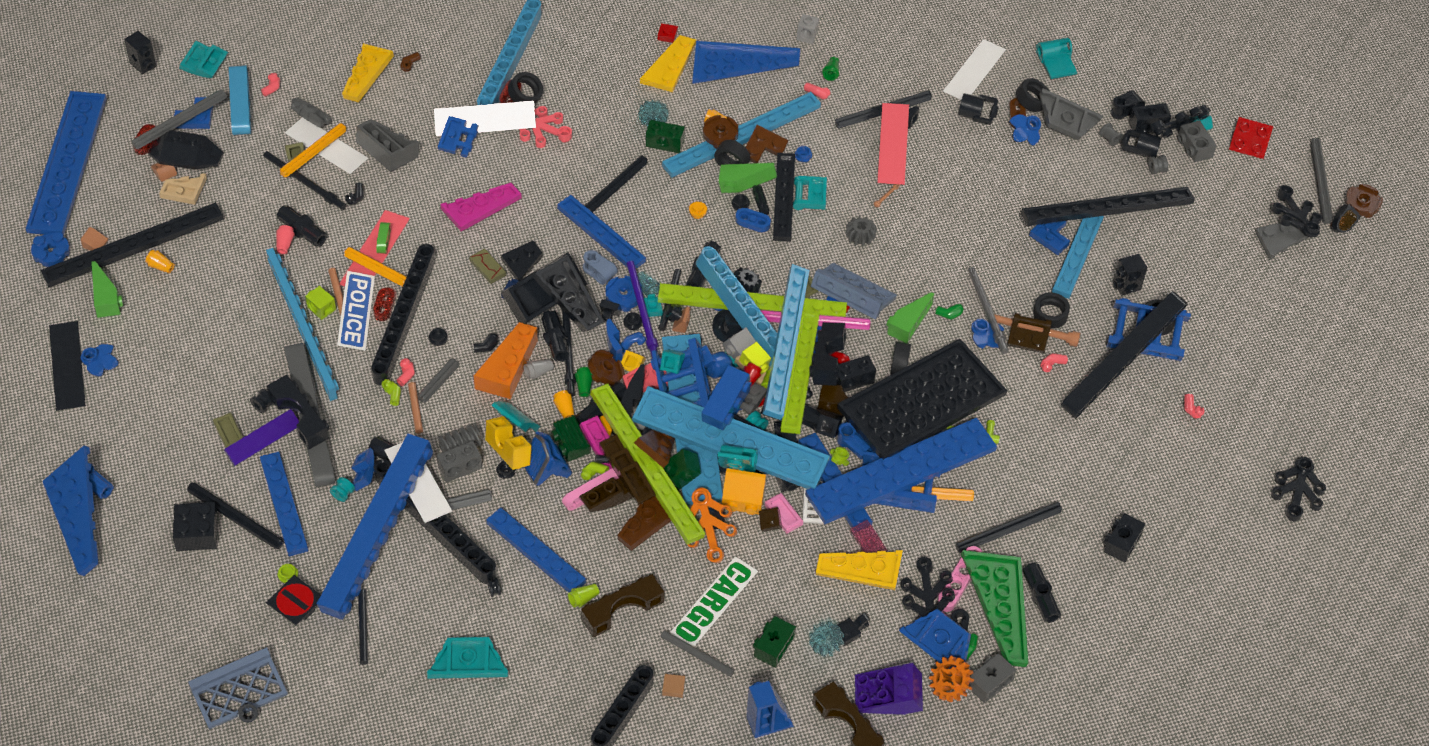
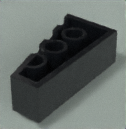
(568, 291)

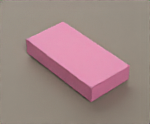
(789, 517)

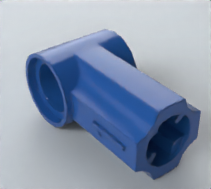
(854, 441)
(100, 485)

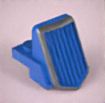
(545, 460)

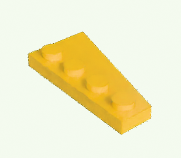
(669, 66)
(367, 69)
(864, 568)

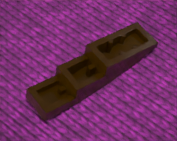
(627, 469)

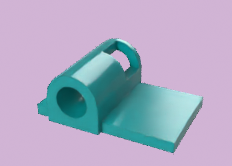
(1056, 57)
(738, 458)

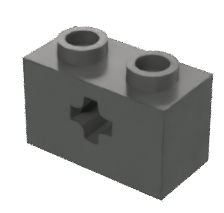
(991, 677)

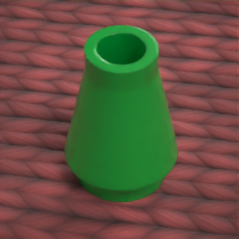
(831, 69)
(583, 381)

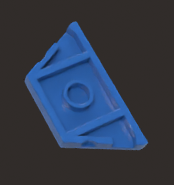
(939, 636)

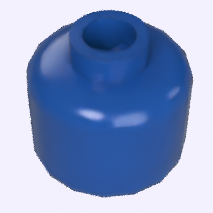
(722, 361)

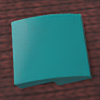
(203, 60)
(515, 416)

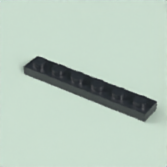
(784, 197)

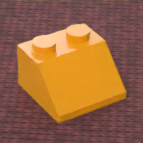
(744, 491)

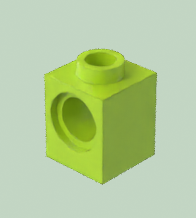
(320, 302)

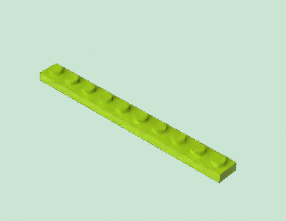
(709, 299)
(655, 474)

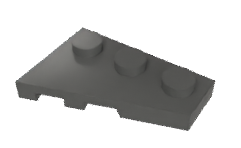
(1279, 238)

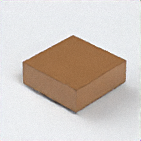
(673, 685)

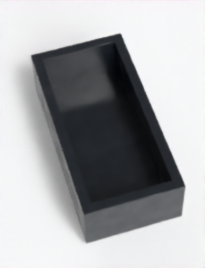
(528, 298)

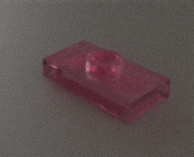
(867, 538)

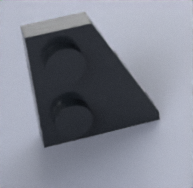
(522, 259)

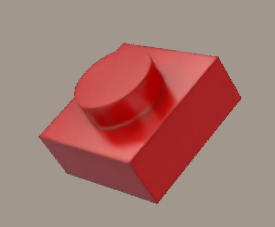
(667, 33)

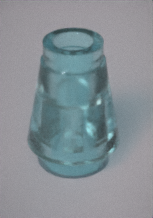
(649, 285)

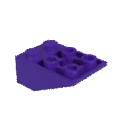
(890, 690)

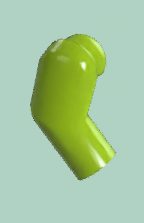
(393, 390)
(593, 468)

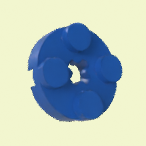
(51, 240)
(613, 293)

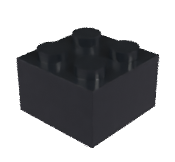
(195, 526)

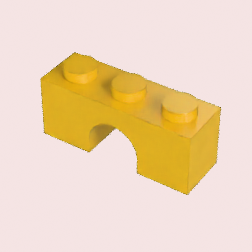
(513, 451)

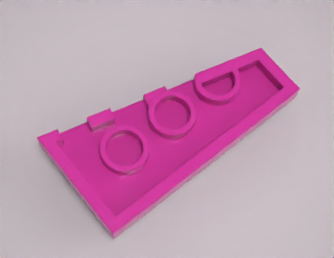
(472, 210)

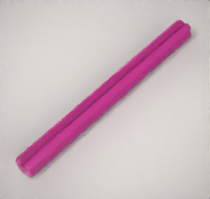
(850, 322)

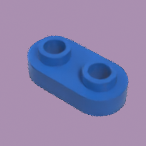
(754, 220)

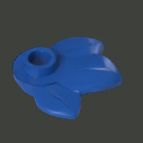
(1023, 129)
(983, 334)
(100, 360)

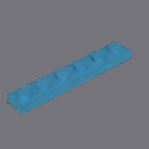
(1077, 256)

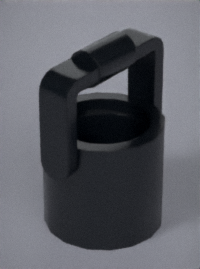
(972, 106)
(1147, 144)

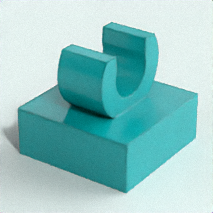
(652, 306)

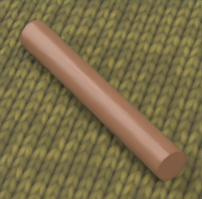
(336, 288)
(415, 408)

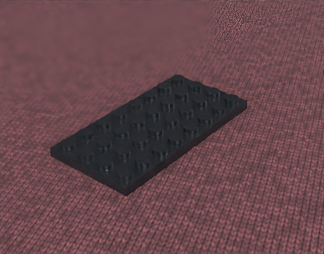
(922, 399)

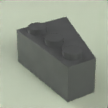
(386, 146)

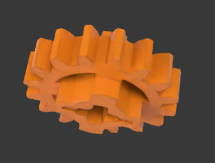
(942, 679)

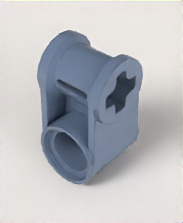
(598, 267)

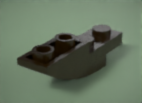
(605, 495)

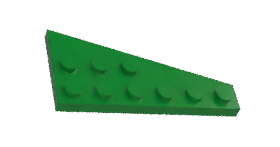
(1001, 594)

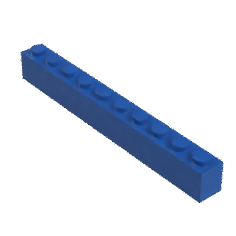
(374, 527)

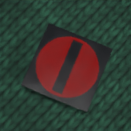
(294, 600)

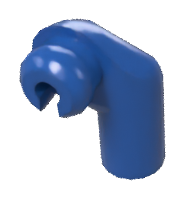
(630, 339)

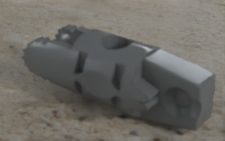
(310, 112)

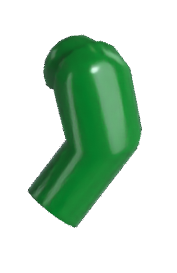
(950, 313)
(972, 645)

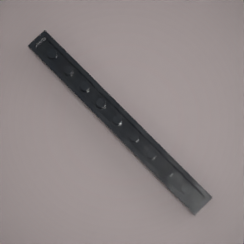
(1107, 206)
(132, 244)

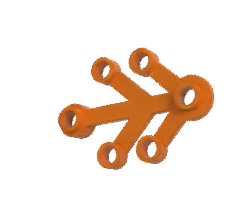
(708, 521)

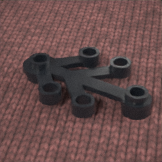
(1198, 112)
(1309, 228)
(1300, 487)
(928, 594)

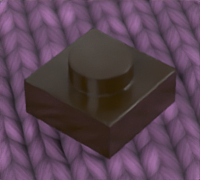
(770, 519)

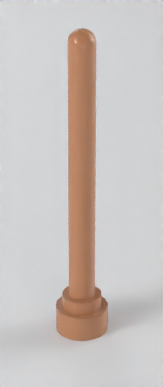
(1071, 338)

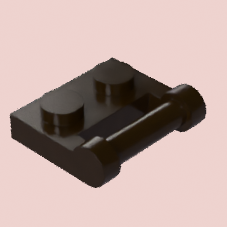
(1027, 338)

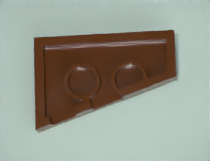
(657, 446)
(646, 522)

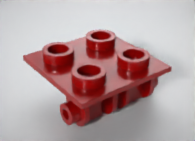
(1251, 138)

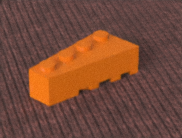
(505, 366)

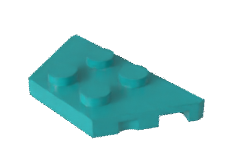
(467, 659)

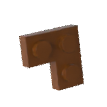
(764, 140)

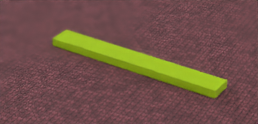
(800, 375)

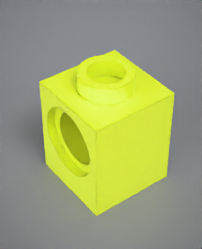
(756, 355)

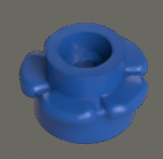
(803, 154)

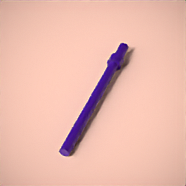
(651, 342)

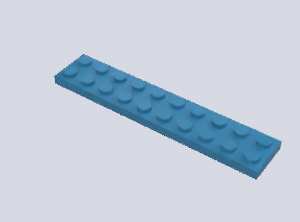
(775, 454)
(708, 460)

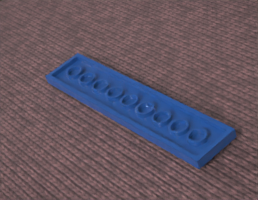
(66, 163)
(901, 471)

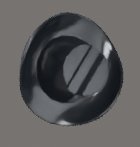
(725, 325)

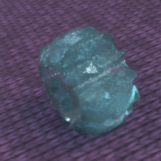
(652, 111)
(826, 639)

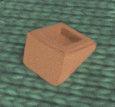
(163, 172)
(93, 239)
(682, 324)

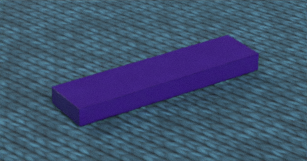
(262, 437)

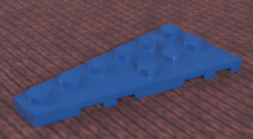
(729, 60)
(73, 506)

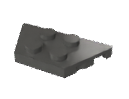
(1066, 115)

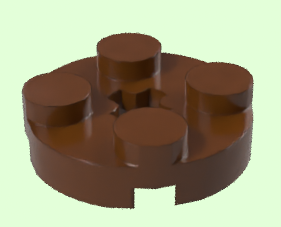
(716, 122)
(1373, 200)
(605, 368)

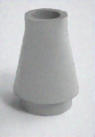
(535, 369)

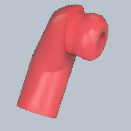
(273, 86)
(822, 93)
(1051, 359)
(407, 370)
(1190, 408)

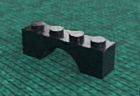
(825, 367)
(286, 395)
(820, 420)

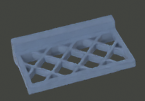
(845, 291)
(233, 671)

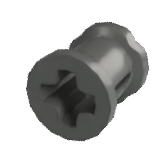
(1111, 134)

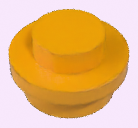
(697, 210)

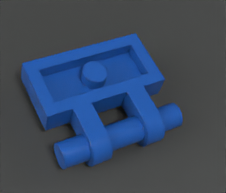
(452, 135)

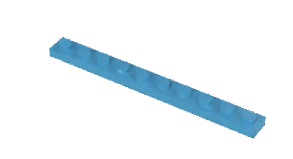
(771, 120)
(305, 329)
(786, 342)

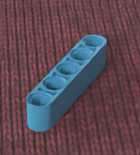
(239, 100)

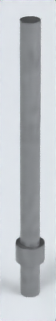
(998, 335)

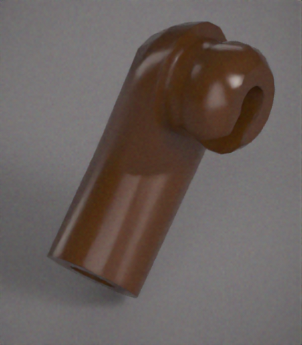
(407, 61)

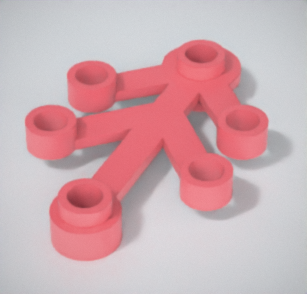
(564, 133)

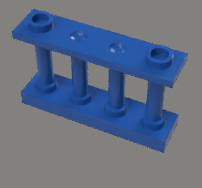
(1155, 348)
(697, 369)
(907, 498)

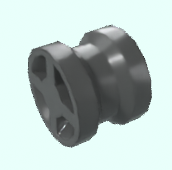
(1158, 164)

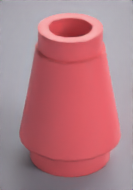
(284, 237)

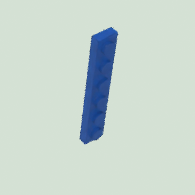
(600, 232)
(831, 472)
(283, 504)
(535, 550)

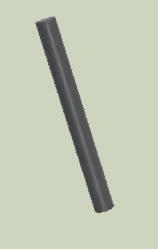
(697, 653)

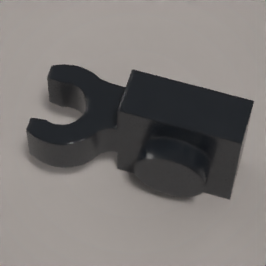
(852, 629)

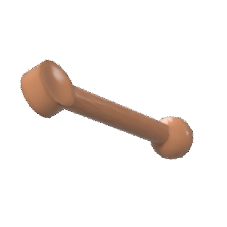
(877, 203)

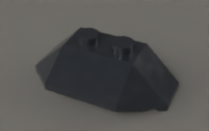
(185, 150)

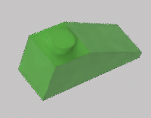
(740, 177)
(105, 294)
(909, 317)

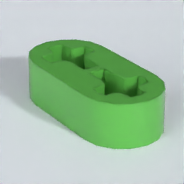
(383, 238)

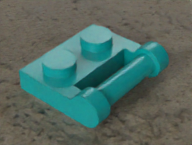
(816, 192)

